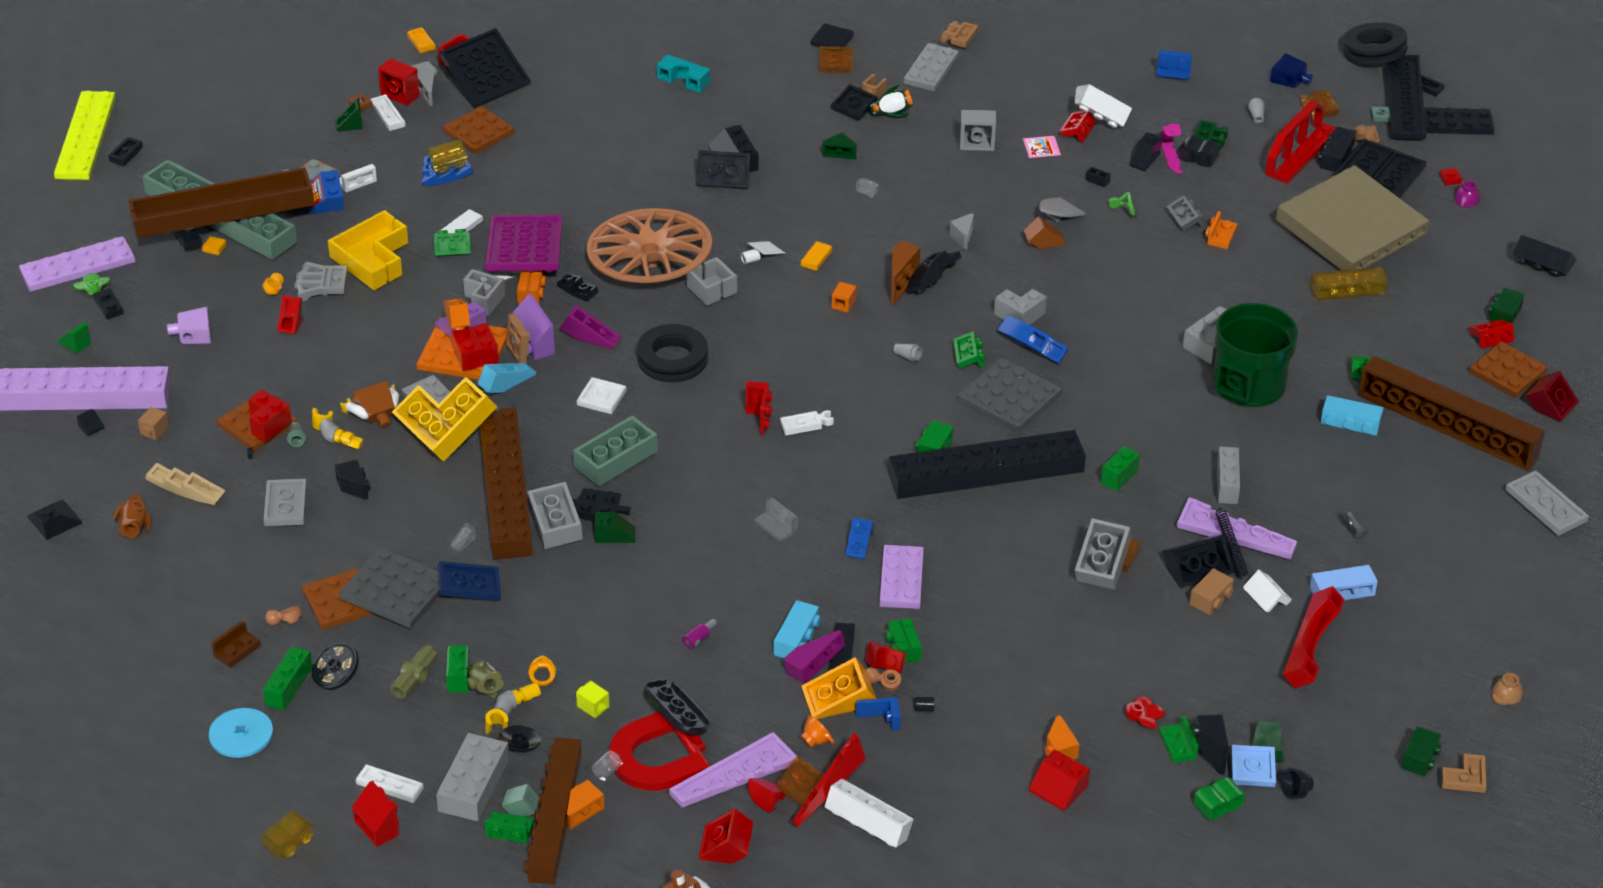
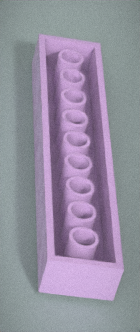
(84, 388)

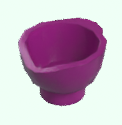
(1467, 194)

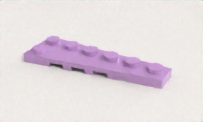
(1202, 520)
(753, 761)

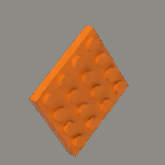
(440, 357)

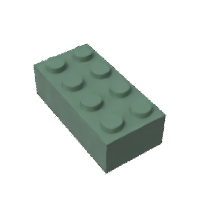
(615, 450)

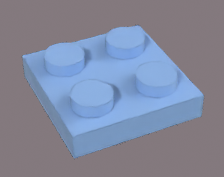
(1253, 765)

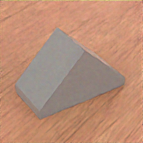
(962, 229)

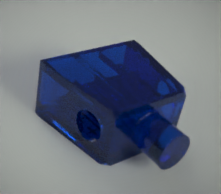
(1290, 72)

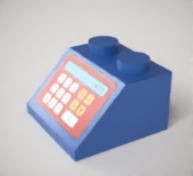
(326, 193)

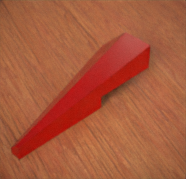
(843, 767)

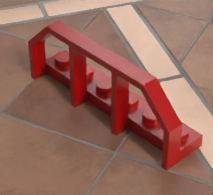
(1308, 147)

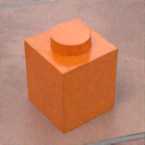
(844, 297)

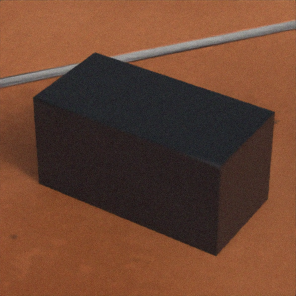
(1098, 177)

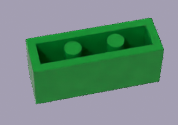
(287, 678)

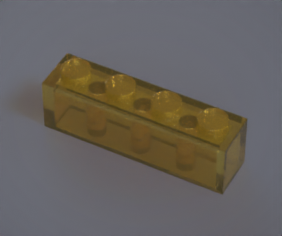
(1348, 283)

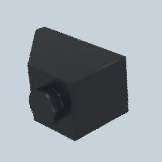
(1146, 151)

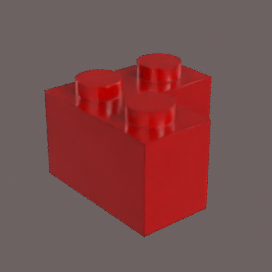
(267, 415)

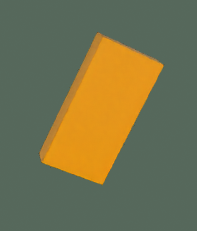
(421, 40)
(816, 256)

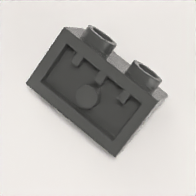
(1184, 213)

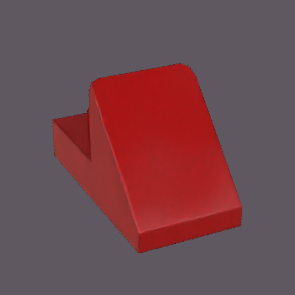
(290, 315)
(884, 657)

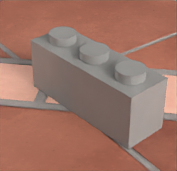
(1228, 475)

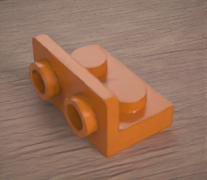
(1220, 232)

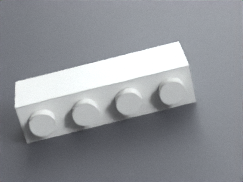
(868, 813)

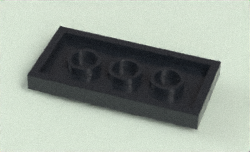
(1459, 121)

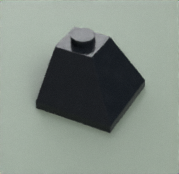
(54, 519)
(1212, 739)

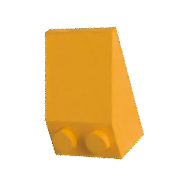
(838, 690)

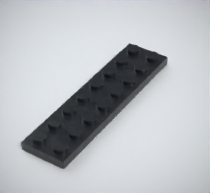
(1406, 98)

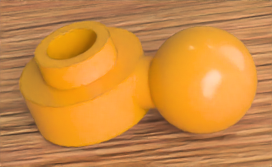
(273, 284)

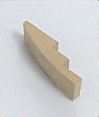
(185, 485)

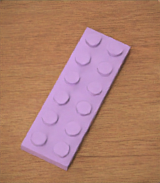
(76, 263)

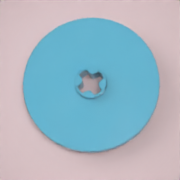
(253, 732)

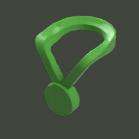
(1115, 202)

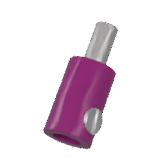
(698, 634)

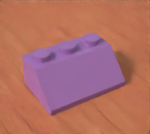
(539, 327)

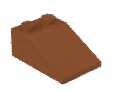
(904, 263)

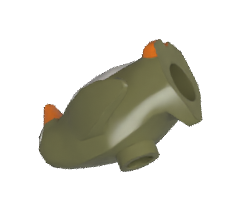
(484, 678)

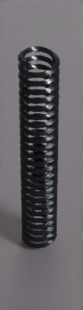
(1228, 543)

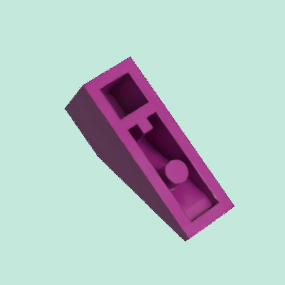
(587, 328)
(812, 656)

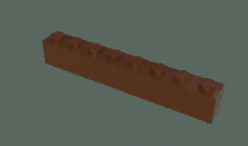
(552, 816)

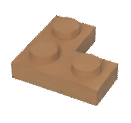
(1470, 778)

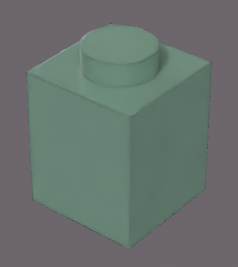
(520, 801)

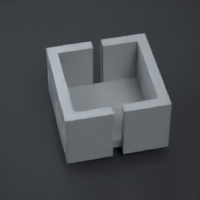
(717, 281)

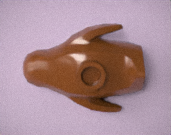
(132, 516)

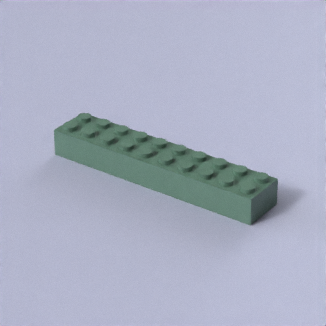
(261, 233)

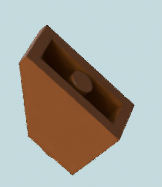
(1043, 234)

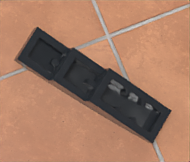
(188, 237)

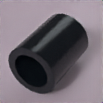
(924, 704)

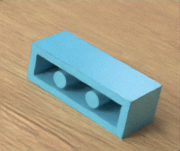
(1351, 415)
(797, 628)

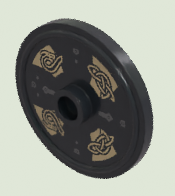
(335, 665)

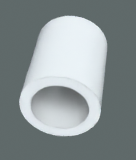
(750, 256)

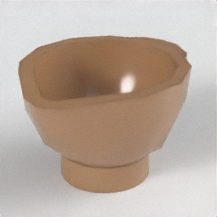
(1507, 690)

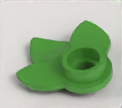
(91, 283)

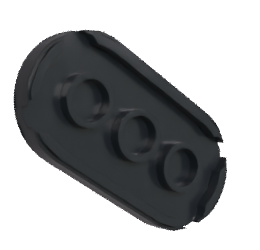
(677, 707)

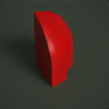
(765, 793)

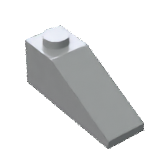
(426, 80)

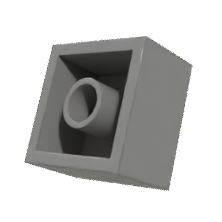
(977, 130)

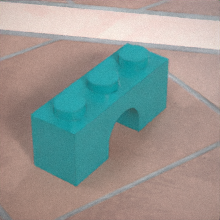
(672, 68)

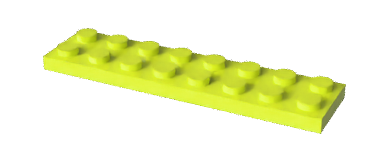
(85, 135)

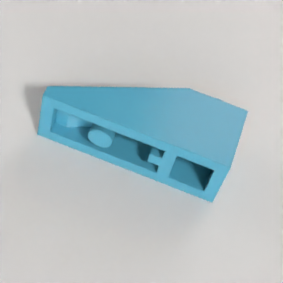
(501, 377)

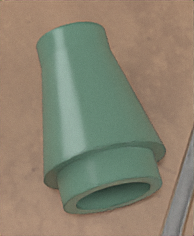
(296, 436)

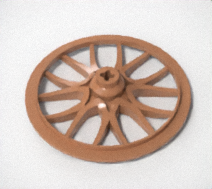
(649, 246)

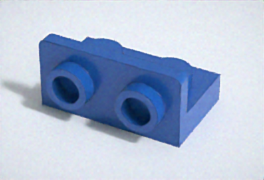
(1174, 64)

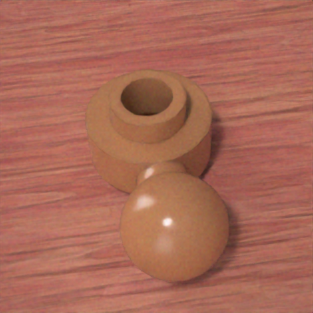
(289, 614)
(887, 685)

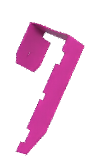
(1167, 142)

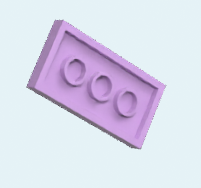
(901, 576)

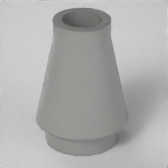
(1256, 108)
(909, 351)

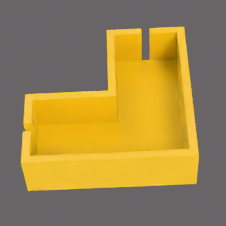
(369, 249)

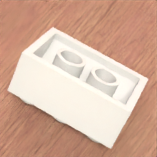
(1102, 105)

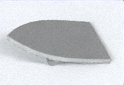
(1060, 208)

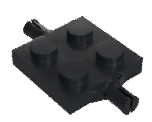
(598, 501)

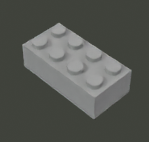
(472, 777)

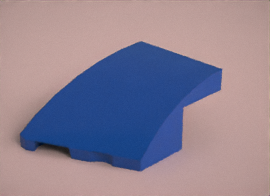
(436, 178)

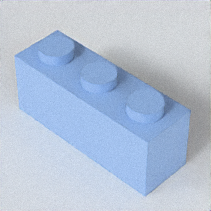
(1349, 582)

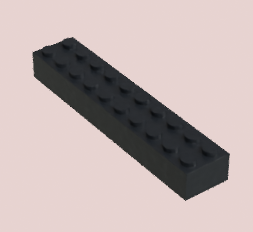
(986, 464)

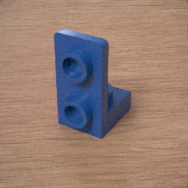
(859, 538)
(880, 707)

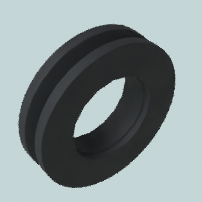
(1359, 52)
(672, 370)

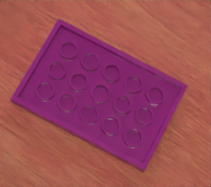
(524, 243)

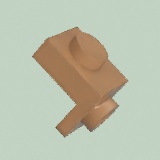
(1367, 132)

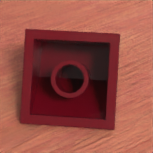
(1552, 396)

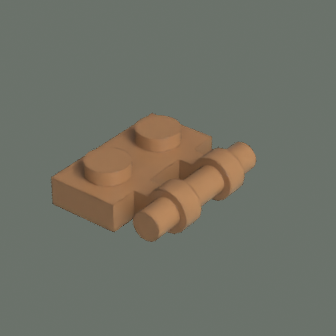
(959, 34)

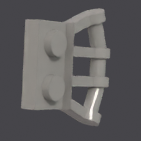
(322, 280)

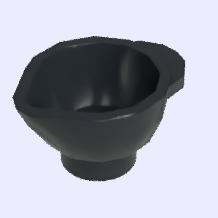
(1296, 783)

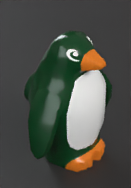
(892, 103)

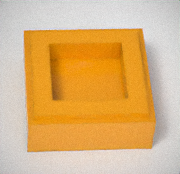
(214, 245)

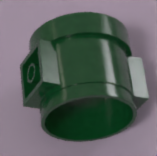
(1253, 354)

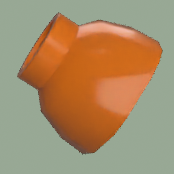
(815, 733)

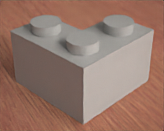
(484, 289)
(1025, 308)

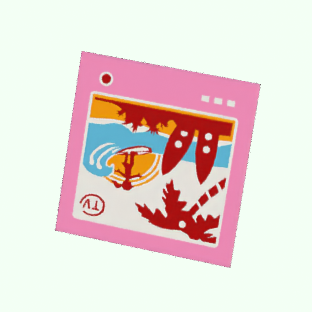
(1041, 146)

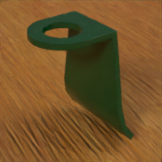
(1269, 735)

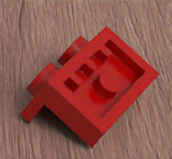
(1078, 124)
(1493, 333)

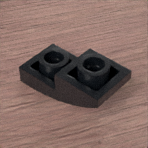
(574, 285)

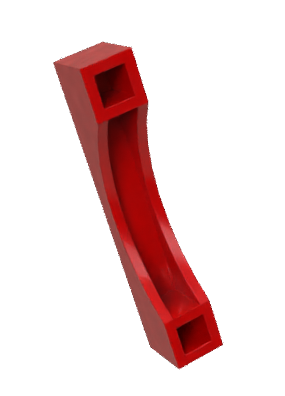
(1322, 610)

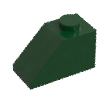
(613, 528)

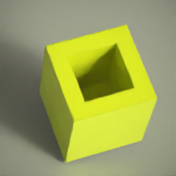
(592, 699)

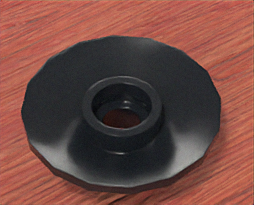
(520, 738)

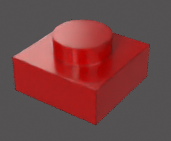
(1450, 176)

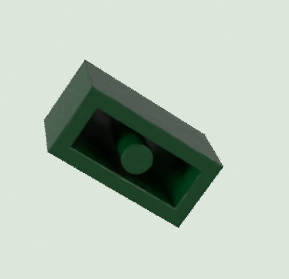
(1506, 305)
(1421, 751)

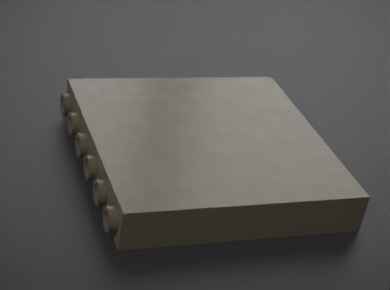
(1352, 220)

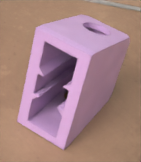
(192, 327)

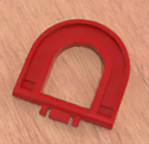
(658, 777)

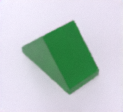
(76, 339)

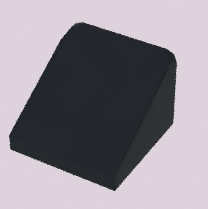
(89, 422)

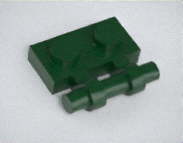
(1207, 130)

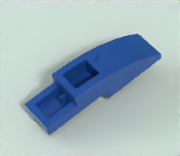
(1033, 338)

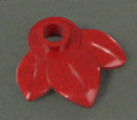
(1144, 712)

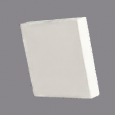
(601, 395)

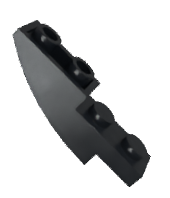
(931, 269)

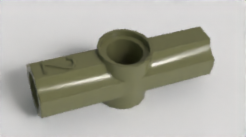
(414, 672)

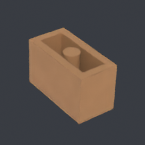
(1212, 592)

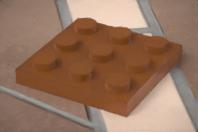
(478, 129)
(1508, 369)
(238, 426)
(326, 604)

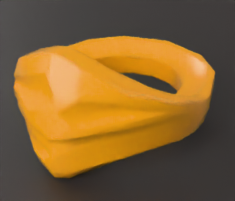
(542, 662)

